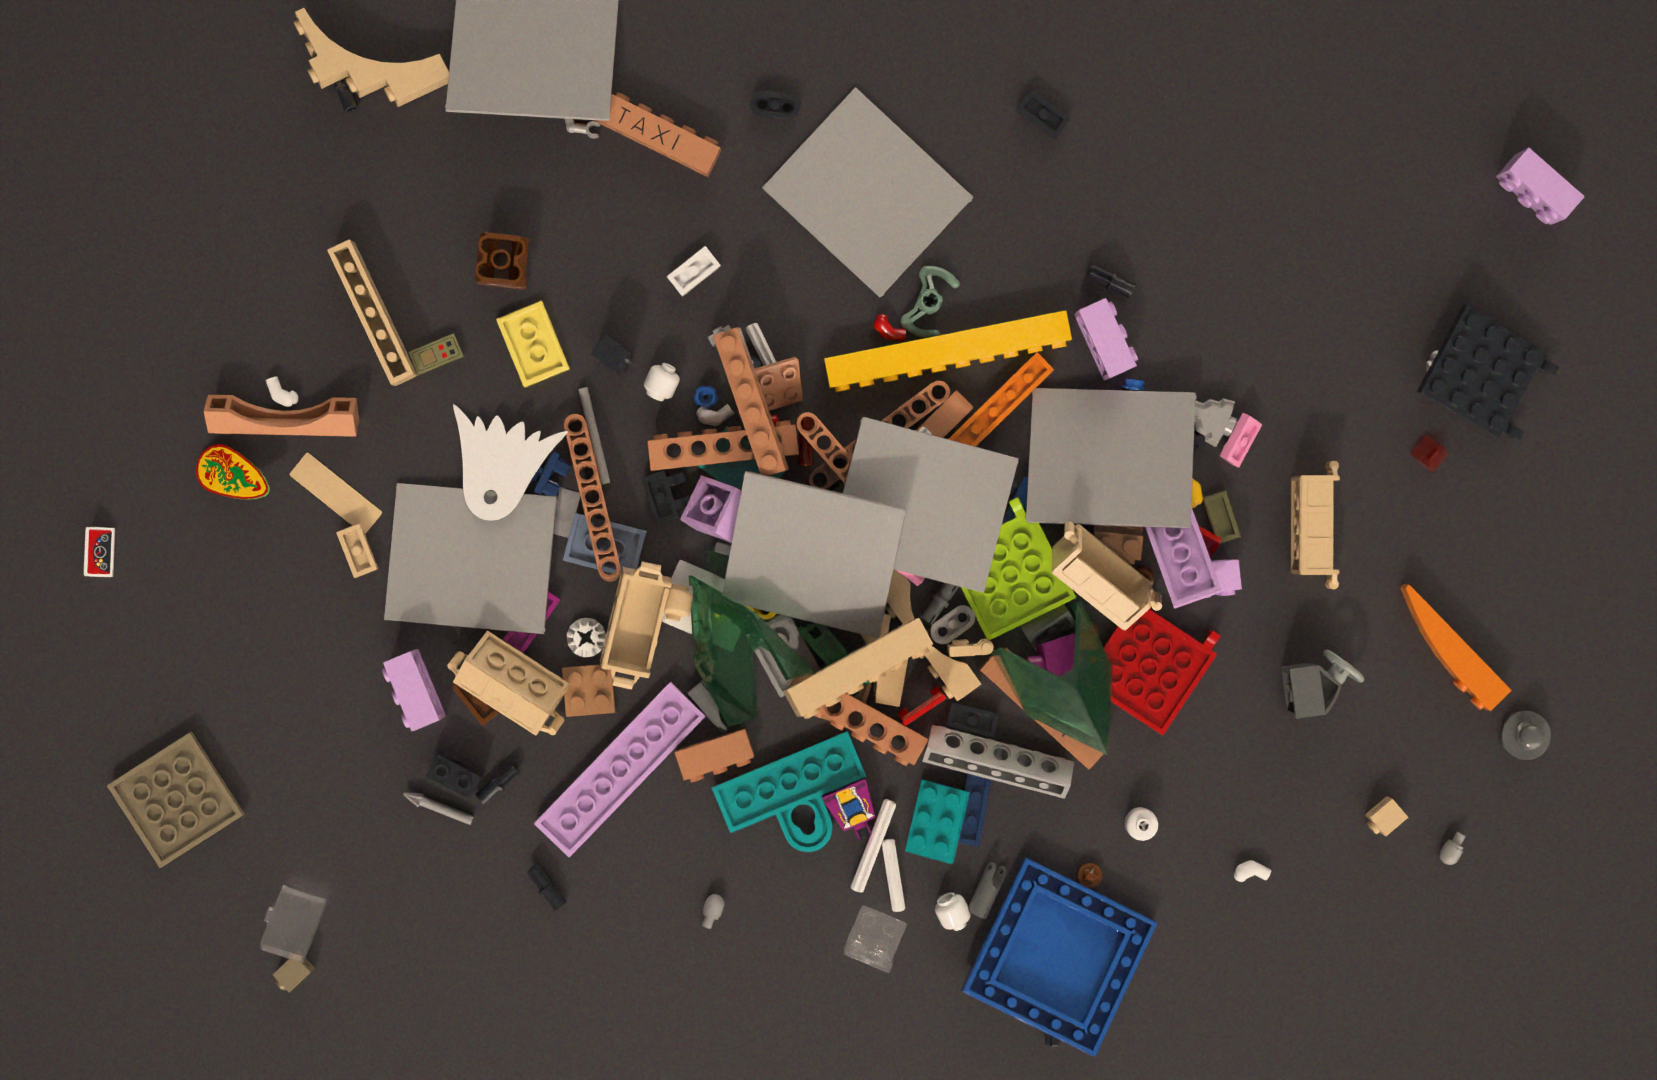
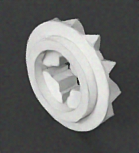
(597, 635)

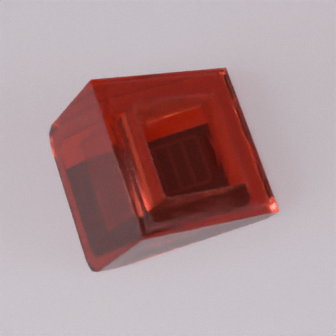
(1429, 454)

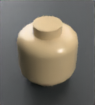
(678, 603)

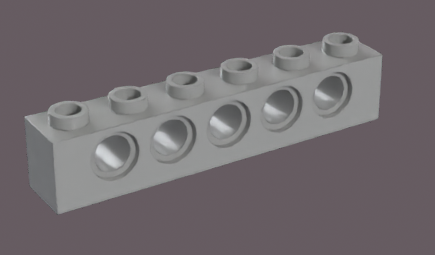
(1038, 770)

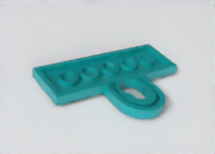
(789, 783)

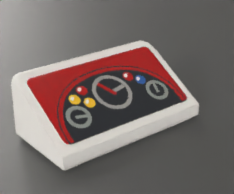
(99, 551)

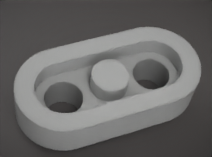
(952, 624)

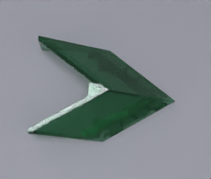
(725, 648)
(1077, 700)

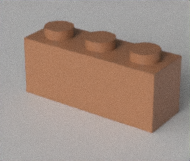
(715, 755)

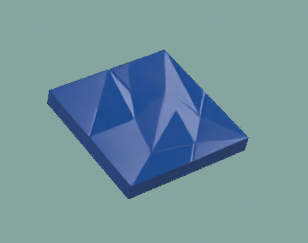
(1059, 956)

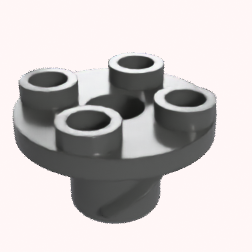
(1525, 735)

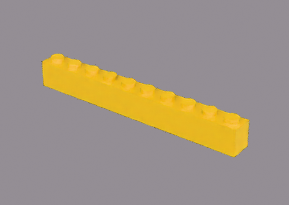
(948, 349)

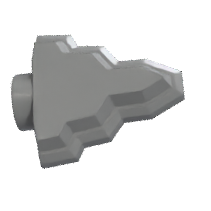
(1214, 419)

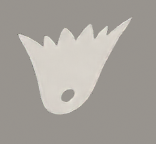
(499, 463)

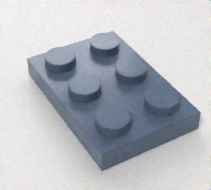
(628, 543)

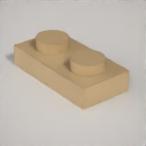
(357, 550)

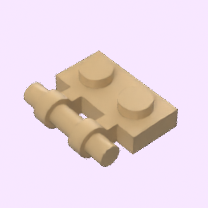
(961, 647)

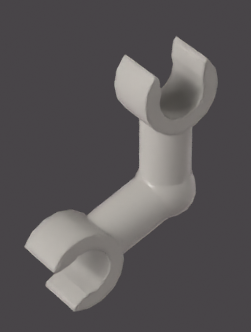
(573, 127)

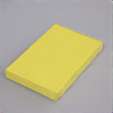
(533, 344)

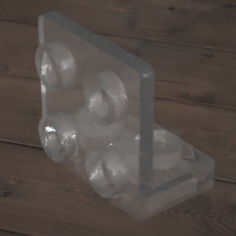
(874, 938)

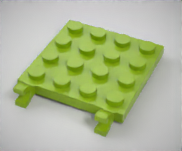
(1019, 578)

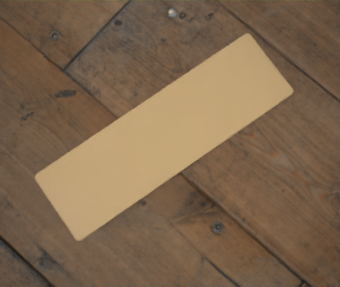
(335, 492)

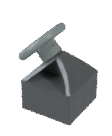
(1313, 690)

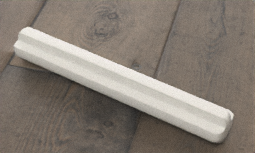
(873, 845)

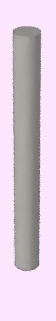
(594, 435)

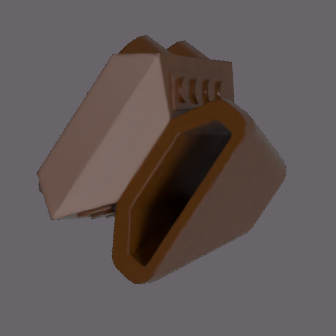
(501, 260)

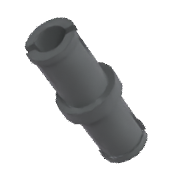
(938, 602)

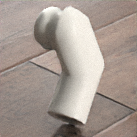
(279, 395)
(1249, 869)

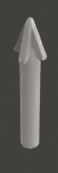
(419, 800)

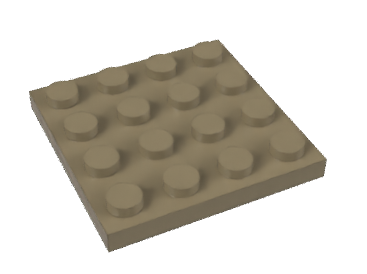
(175, 799)

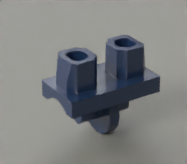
(545, 485)

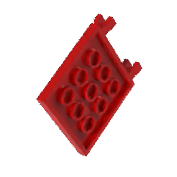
(1156, 668)

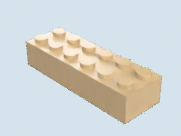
(858, 667)

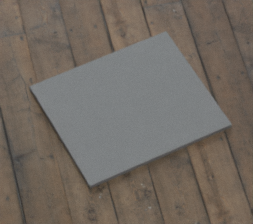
(533, 58)
(867, 192)
(1111, 457)
(950, 498)
(813, 554)
(467, 568)

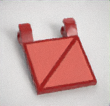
(908, 717)

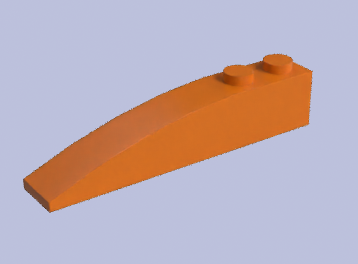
(1457, 657)

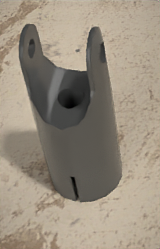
(704, 700)
(987, 890)

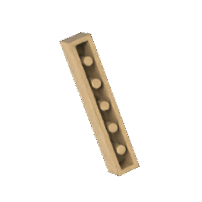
(372, 312)

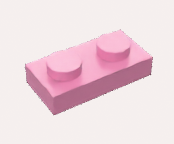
(1240, 440)

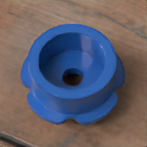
(1134, 385)
(699, 397)

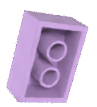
(1539, 187)
(1106, 338)
(413, 690)

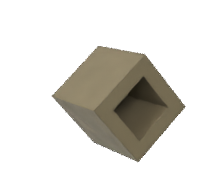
(292, 973)

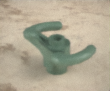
(925, 275)

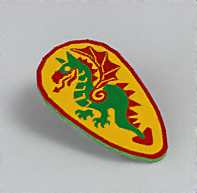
(230, 474)

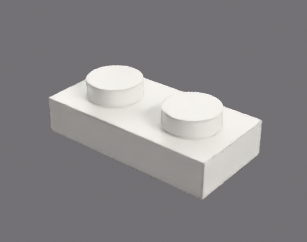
(693, 271)

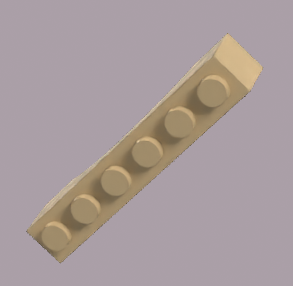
(955, 674)

